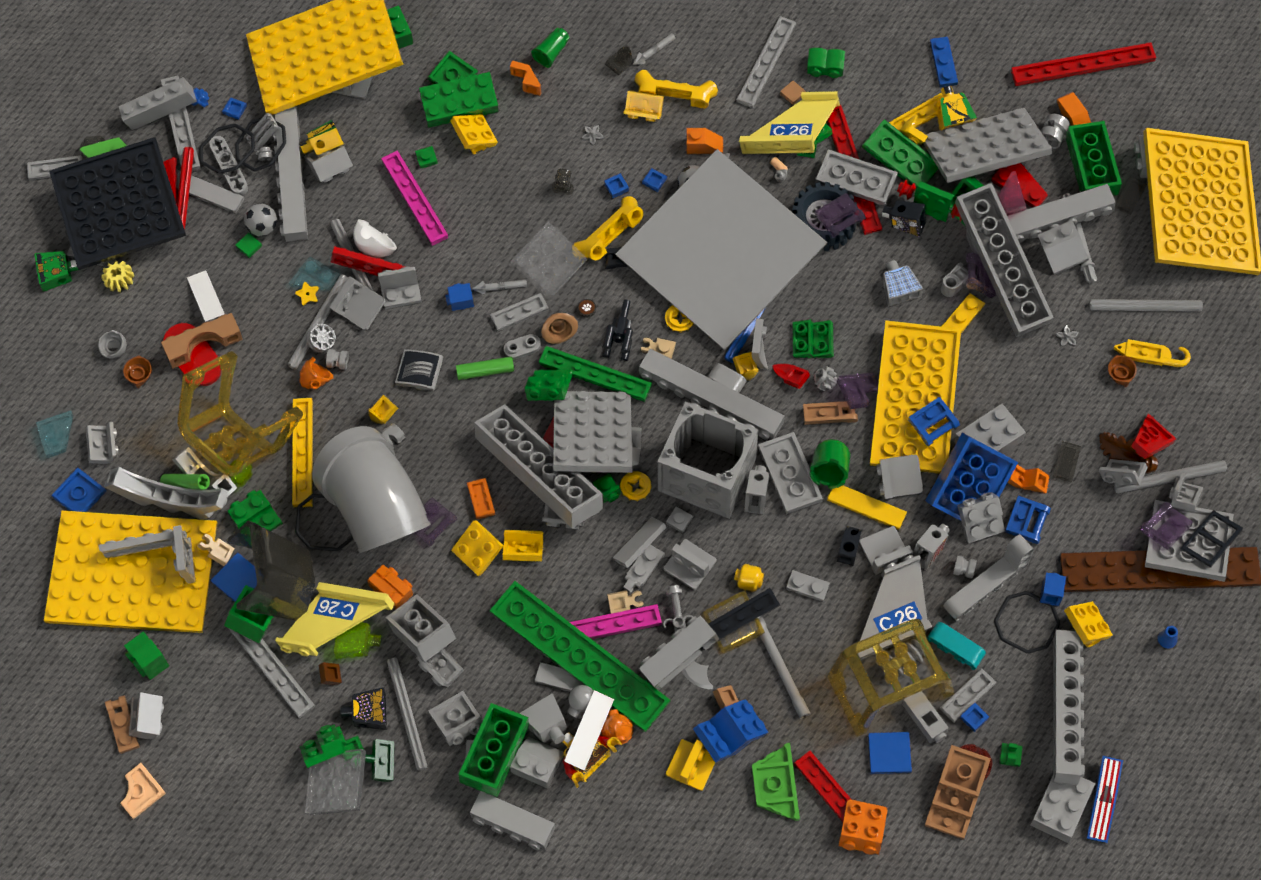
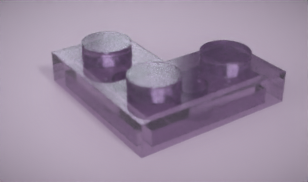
(856, 386)

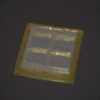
(741, 636)

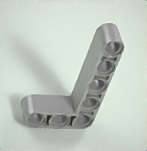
(1015, 558)

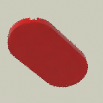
(199, 356)

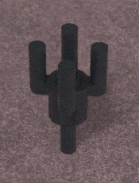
(619, 332)

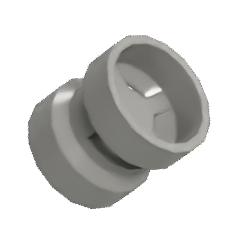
(337, 359)
(965, 567)

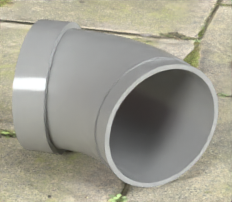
(369, 487)

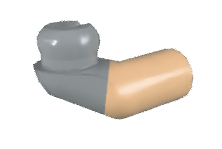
(781, 169)

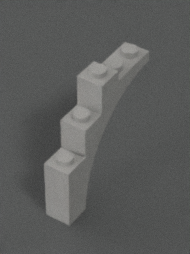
(173, 499)

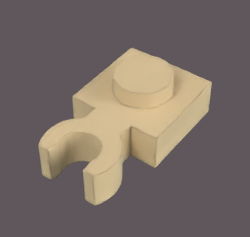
(662, 346)
(218, 550)
(621, 601)

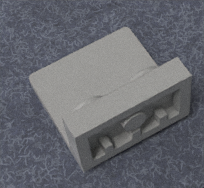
(399, 287)
(884, 548)

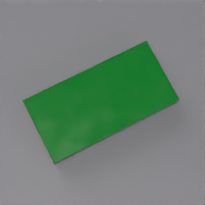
(900, 154)

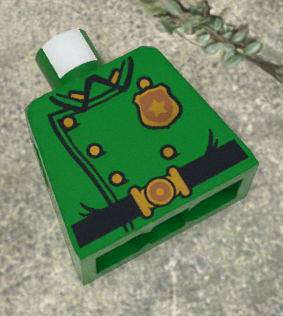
(54, 269)

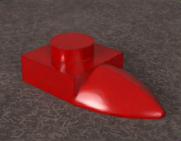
(791, 374)

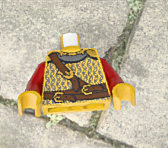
(599, 755)

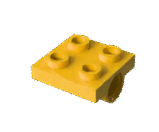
(474, 132)
(477, 548)
(1088, 623)

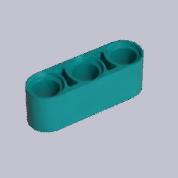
(957, 645)

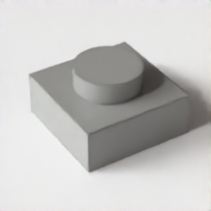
(679, 519)

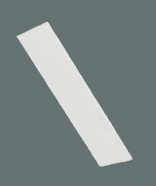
(205, 296)
(589, 730)

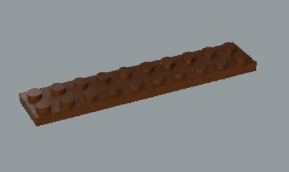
(1128, 572)

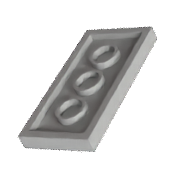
(857, 176)
(790, 472)

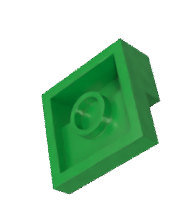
(548, 385)
(255, 509)
(327, 746)

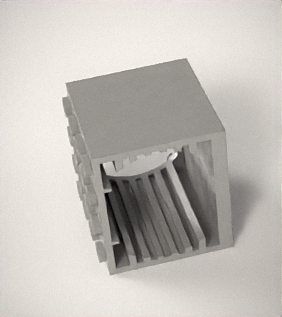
(695, 486)

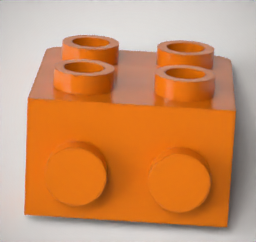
(863, 827)

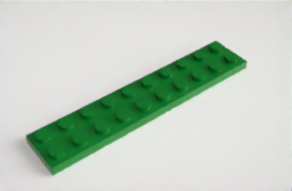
(580, 655)

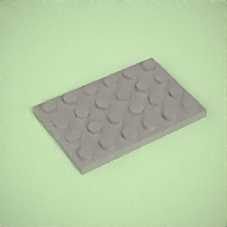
(986, 144)
(593, 432)

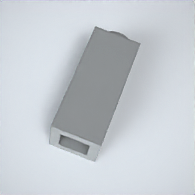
(926, 717)

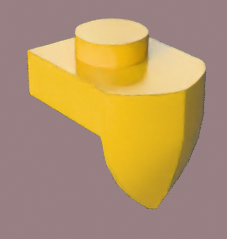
(913, 133)
(745, 365)
(382, 410)

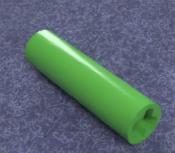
(485, 368)
(189, 481)

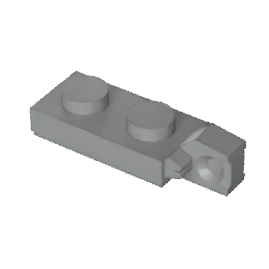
(643, 568)

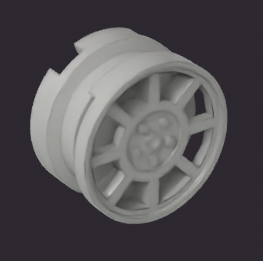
(320, 338)

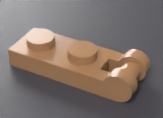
(828, 413)
(120, 724)

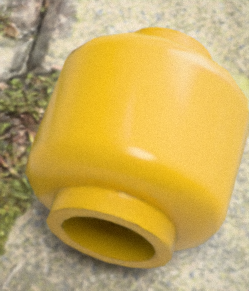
(749, 577)

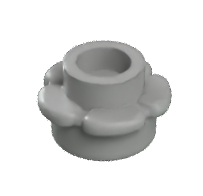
(265, 153)

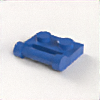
(929, 416)
(1021, 517)

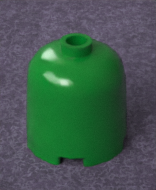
(830, 463)

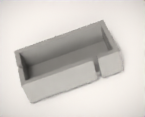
(678, 653)

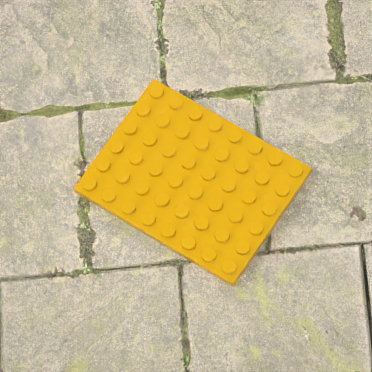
(322, 51)
(1202, 201)
(127, 589)

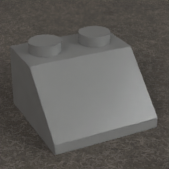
(329, 163)
(1063, 247)
(536, 762)

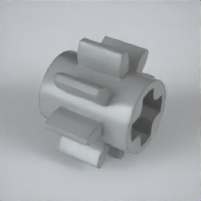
(825, 378)

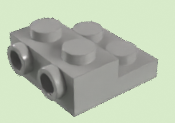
(981, 517)
(456, 718)

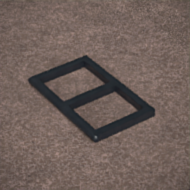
(1224, 546)

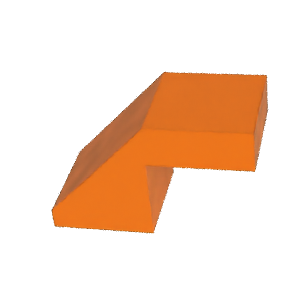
(530, 81)
(1073, 109)
(1029, 479)

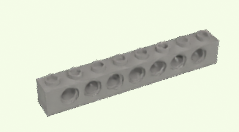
(1066, 771)

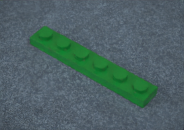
(595, 373)

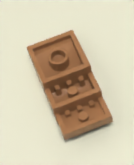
(957, 792)

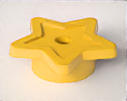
(307, 298)

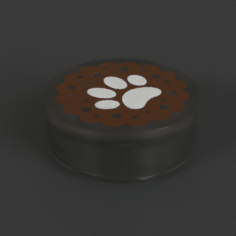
(586, 308)

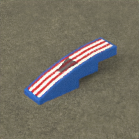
(1104, 799)

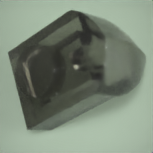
(620, 60)

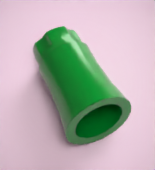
(550, 48)

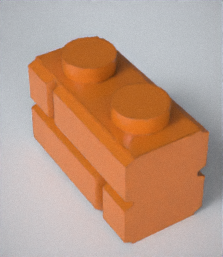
(386, 581)

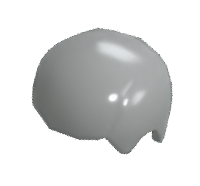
(112, 340)

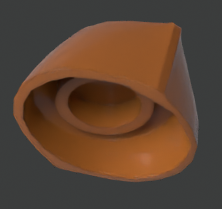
(1122, 370)
(137, 371)

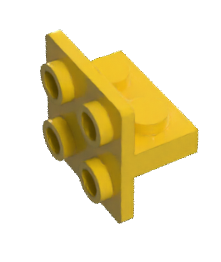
(691, 764)

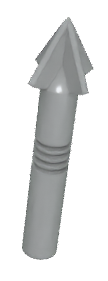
(640, 59)
(482, 287)

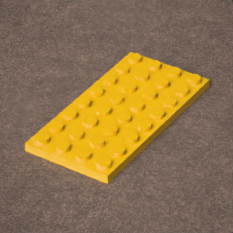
(914, 371)

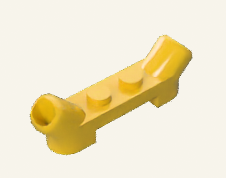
(698, 95)
(627, 215)

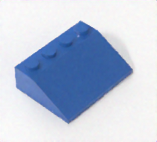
(969, 474)

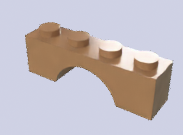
(222, 330)

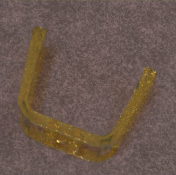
(243, 446)
(861, 723)

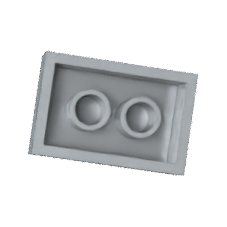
(995, 429)
(420, 628)
(1062, 808)

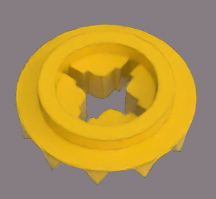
(673, 323)
(632, 478)

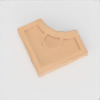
(142, 791)

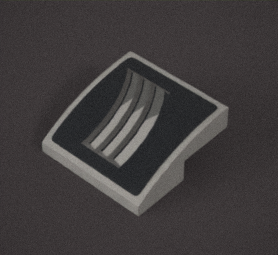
(419, 369)

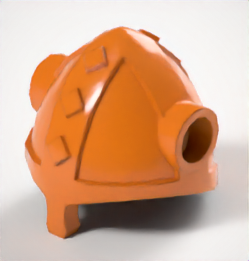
(314, 375)
(617, 726)

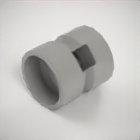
(1055, 129)

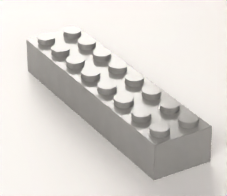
(1004, 260)
(532, 462)

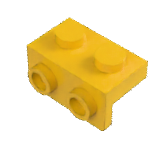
(644, 106)
(523, 545)

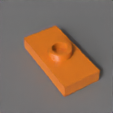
(481, 498)

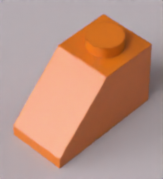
(703, 141)

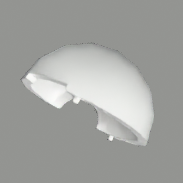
(371, 241)

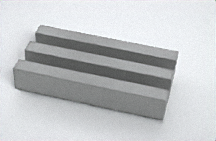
(261, 129)

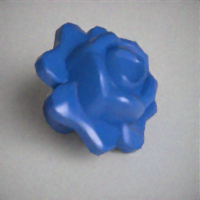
(201, 97)

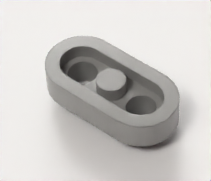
(522, 346)

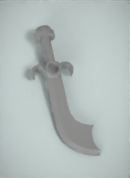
(694, 672)

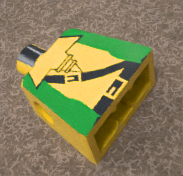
(953, 109)
(327, 134)

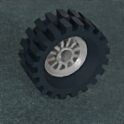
(814, 199)

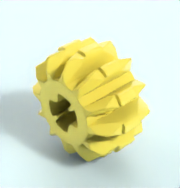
(117, 276)

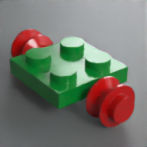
(936, 201)

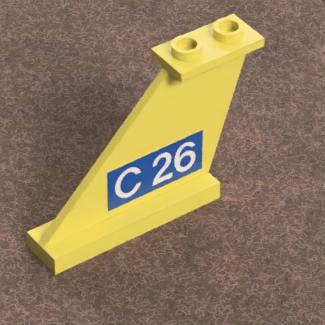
(795, 128)
(330, 615)

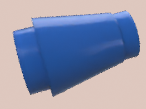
(1168, 637)

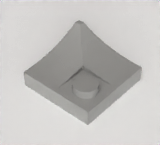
(758, 348)

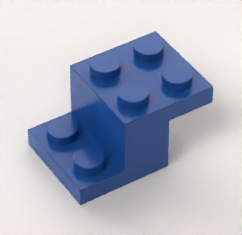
(730, 730)

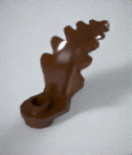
(1122, 450)

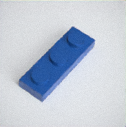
(943, 61)

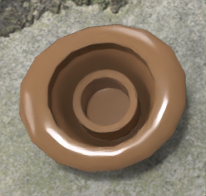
(559, 328)

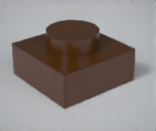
(330, 673)

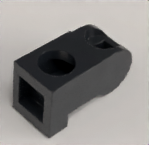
(849, 545)

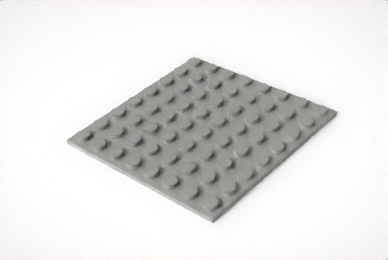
(721, 249)

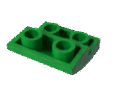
(813, 339)

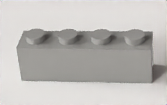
(157, 103)
(512, 820)

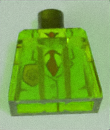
(356, 642)

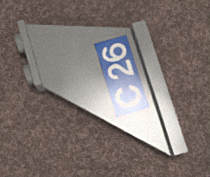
(896, 602)

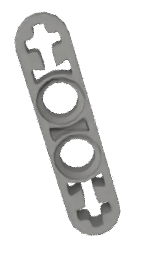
(231, 163)

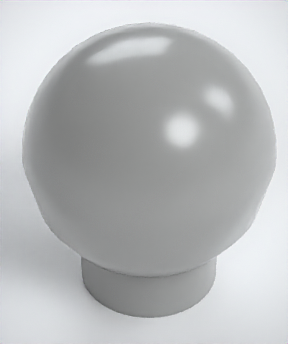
(578, 700)

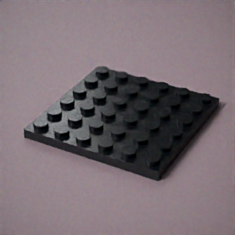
(117, 203)

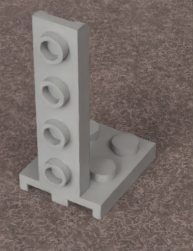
(176, 538)

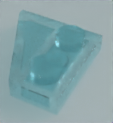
(315, 275)
(55, 433)

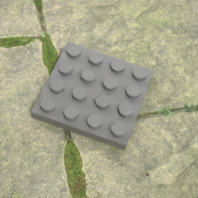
(1179, 561)

